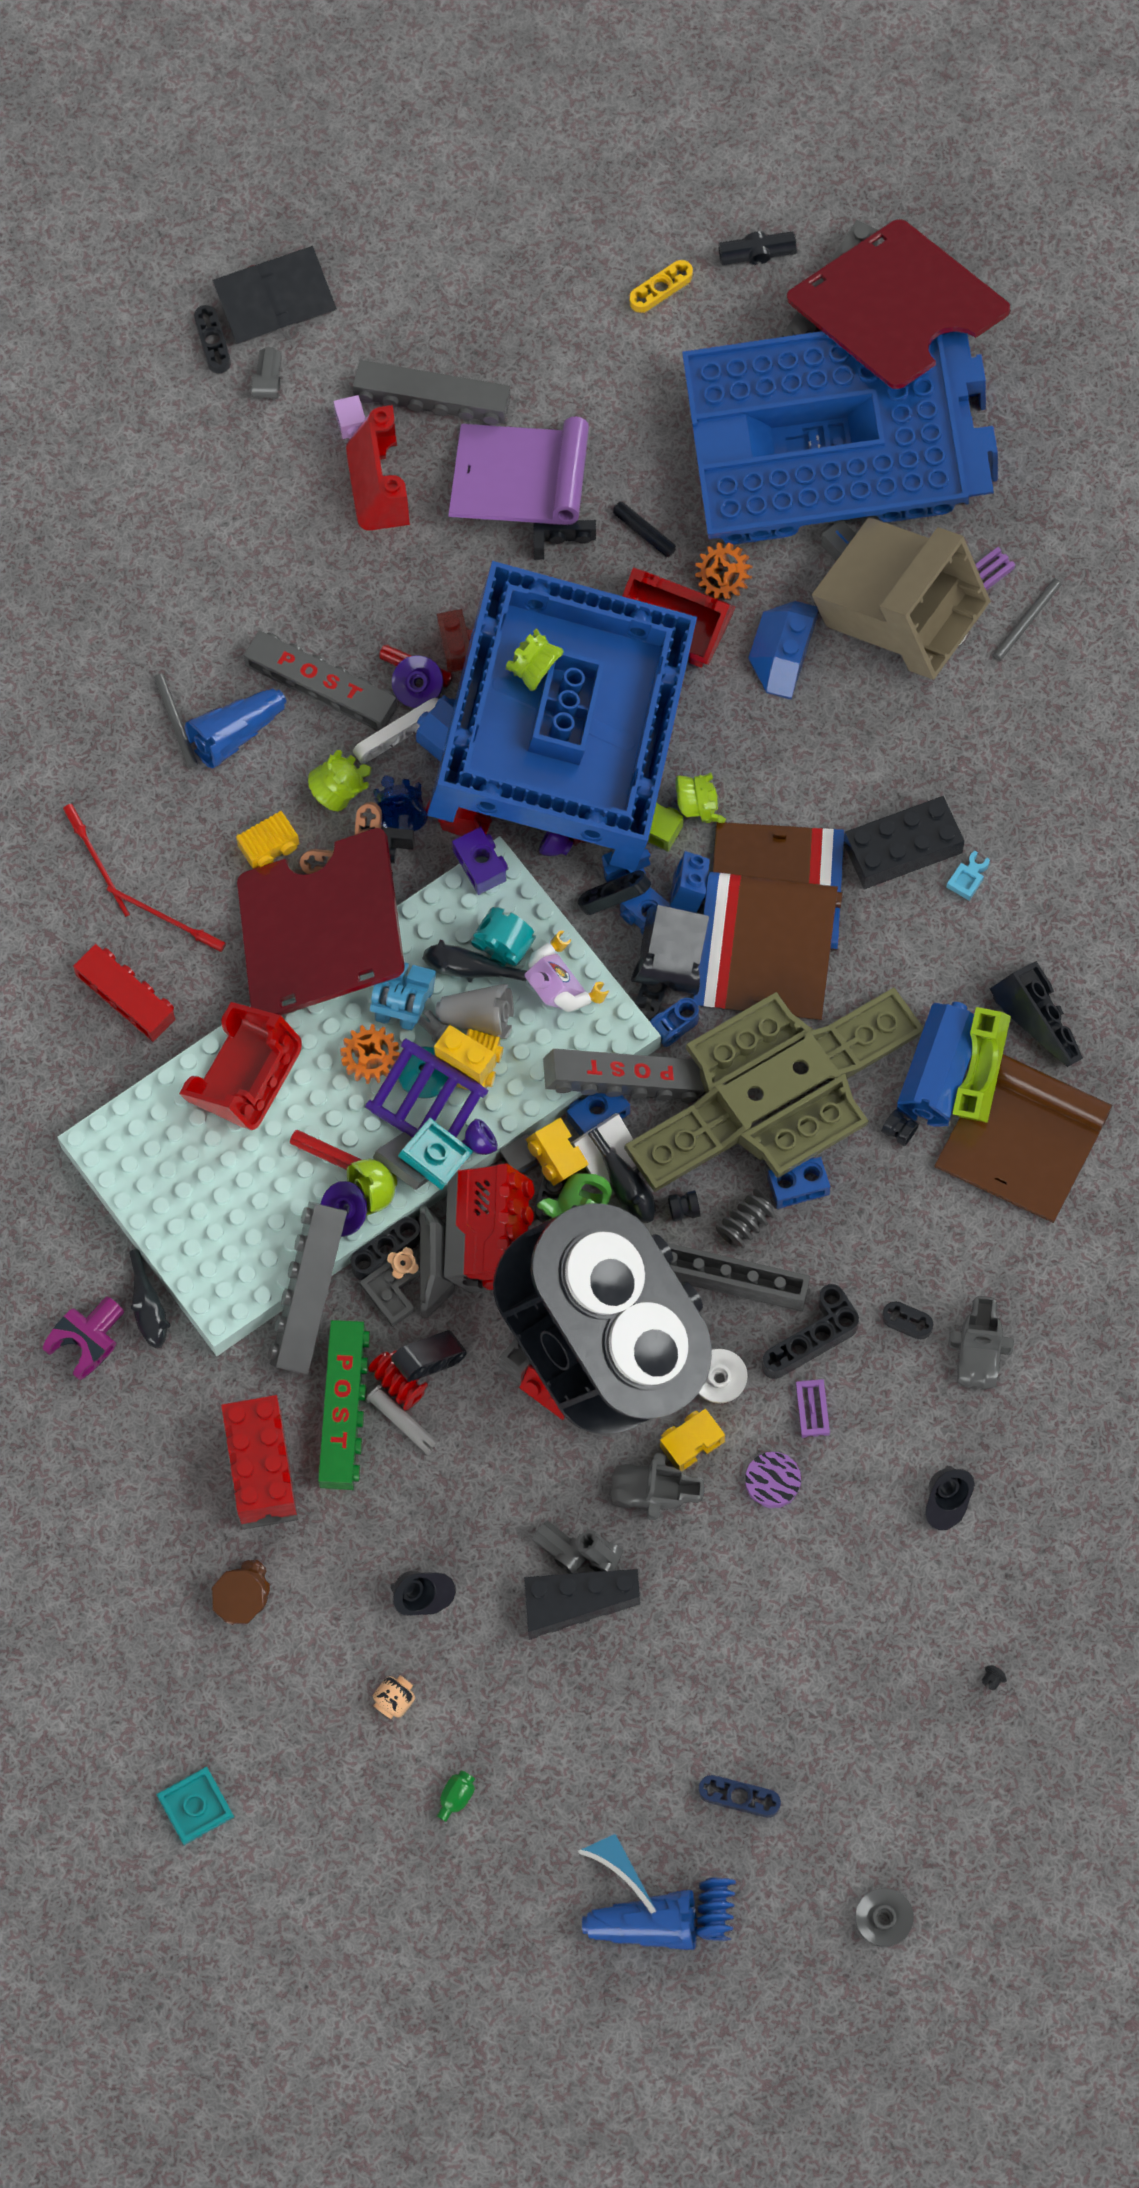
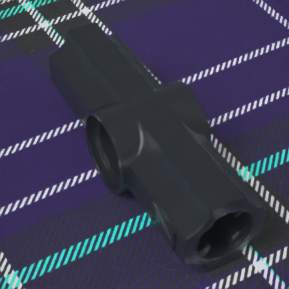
(757, 248)

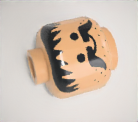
(394, 1696)

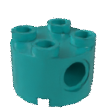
(503, 937)

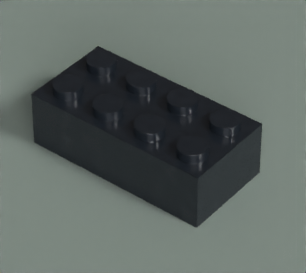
(903, 842)

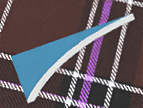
(611, 1854)

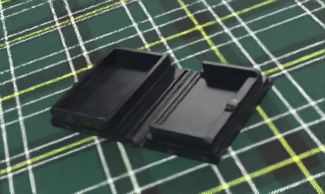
(274, 294)

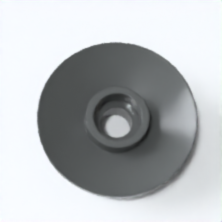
(884, 1902)

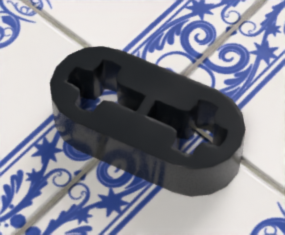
(909, 1314)

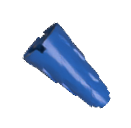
(225, 729)
(633, 1923)

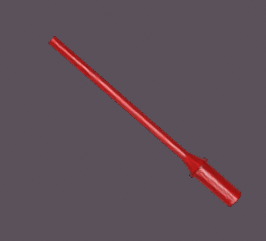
(80, 829)
(199, 935)

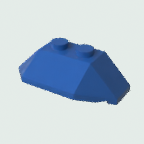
(782, 646)

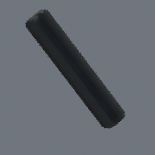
(644, 529)

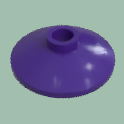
(407, 674)
(345, 1195)

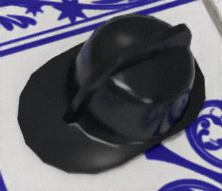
(948, 1497)
(422, 1593)

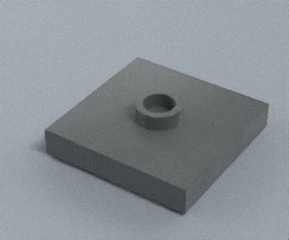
(389, 1157)

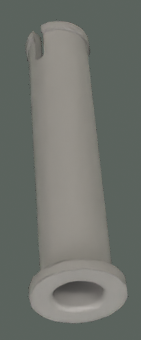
(402, 1420)

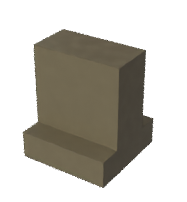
(904, 593)

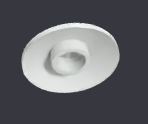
(735, 1374)

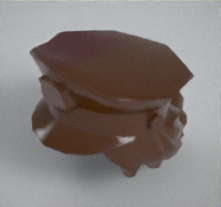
(241, 1593)

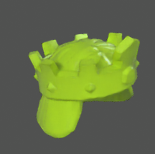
(533, 659)
(338, 781)
(698, 797)

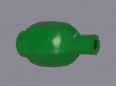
(456, 1794)

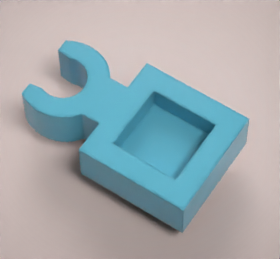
(968, 878)

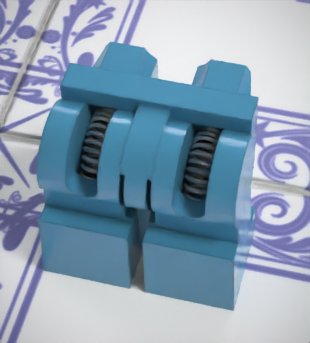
(403, 996)

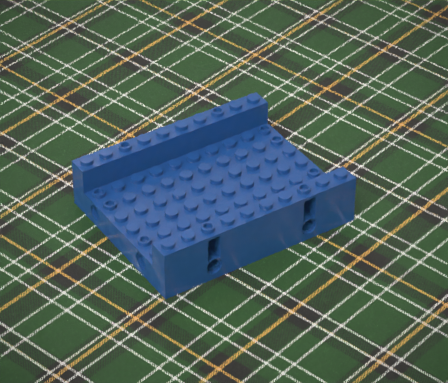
(593, 735)

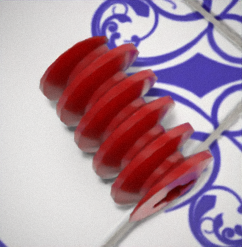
(407, 1392)

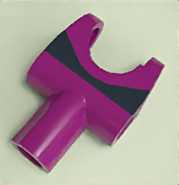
(88, 1334)

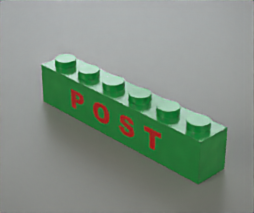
(342, 1405)

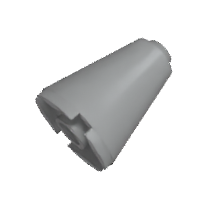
(479, 1010)

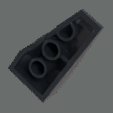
(1028, 1002)

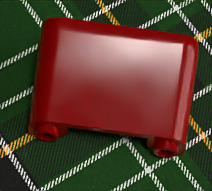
(378, 499)
(711, 613)
(247, 1068)

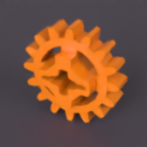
(726, 581)
(364, 1043)

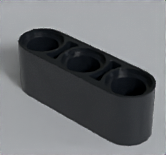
(391, 1237)
(429, 1355)

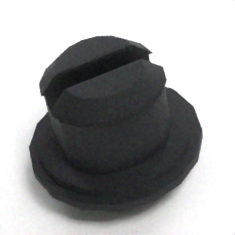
(994, 1676)

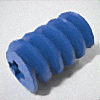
(715, 1908)

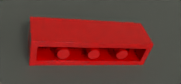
(124, 992)

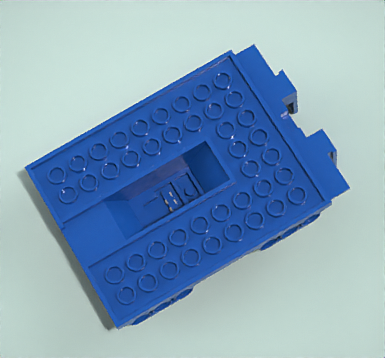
(814, 437)

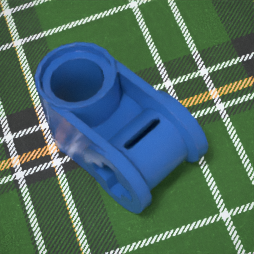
(672, 1024)

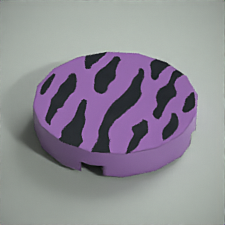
(773, 1479)

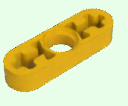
(655, 296)

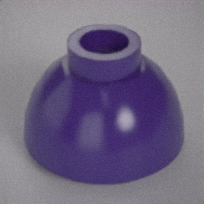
(555, 844)
(480, 1138)

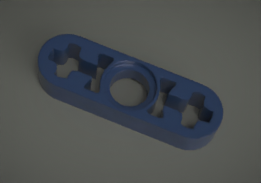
(720, 1784)

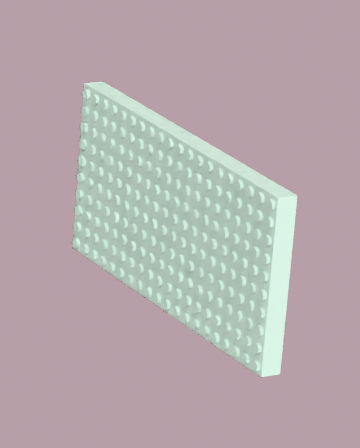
(225, 1202)

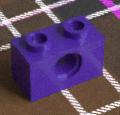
(481, 875)

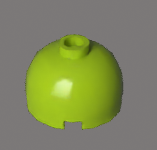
(375, 1182)

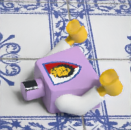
(556, 982)

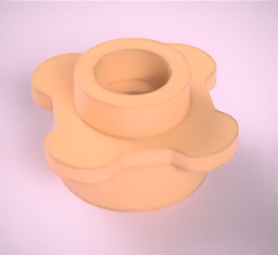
(410, 1263)

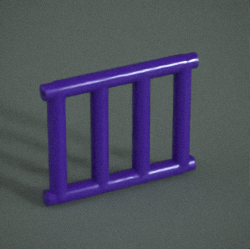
(431, 1063)

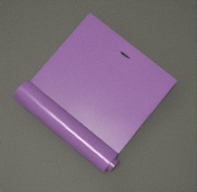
(520, 473)

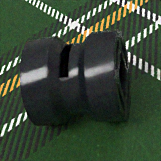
(899, 1127)
(686, 1205)

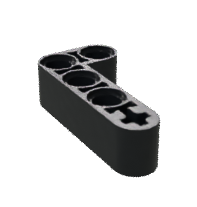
(806, 1337)

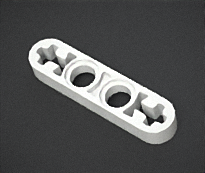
(392, 733)

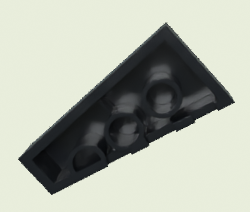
(577, 1598)

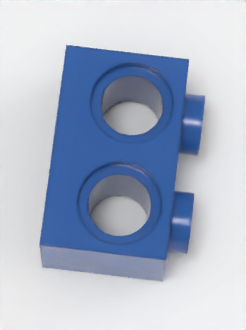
(689, 882)
(801, 1189)

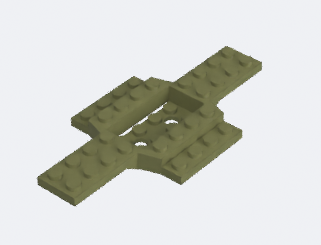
(759, 1053)

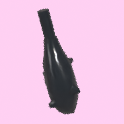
(465, 963)
(626, 1182)
(146, 1305)

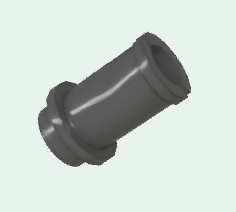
(434, 1027)

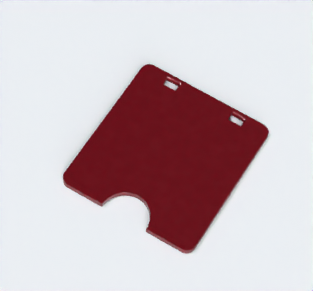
(895, 300)
(321, 929)

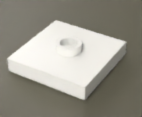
(615, 1135)

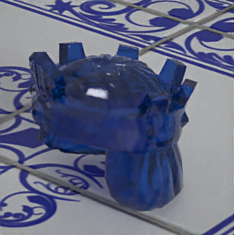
(401, 804)

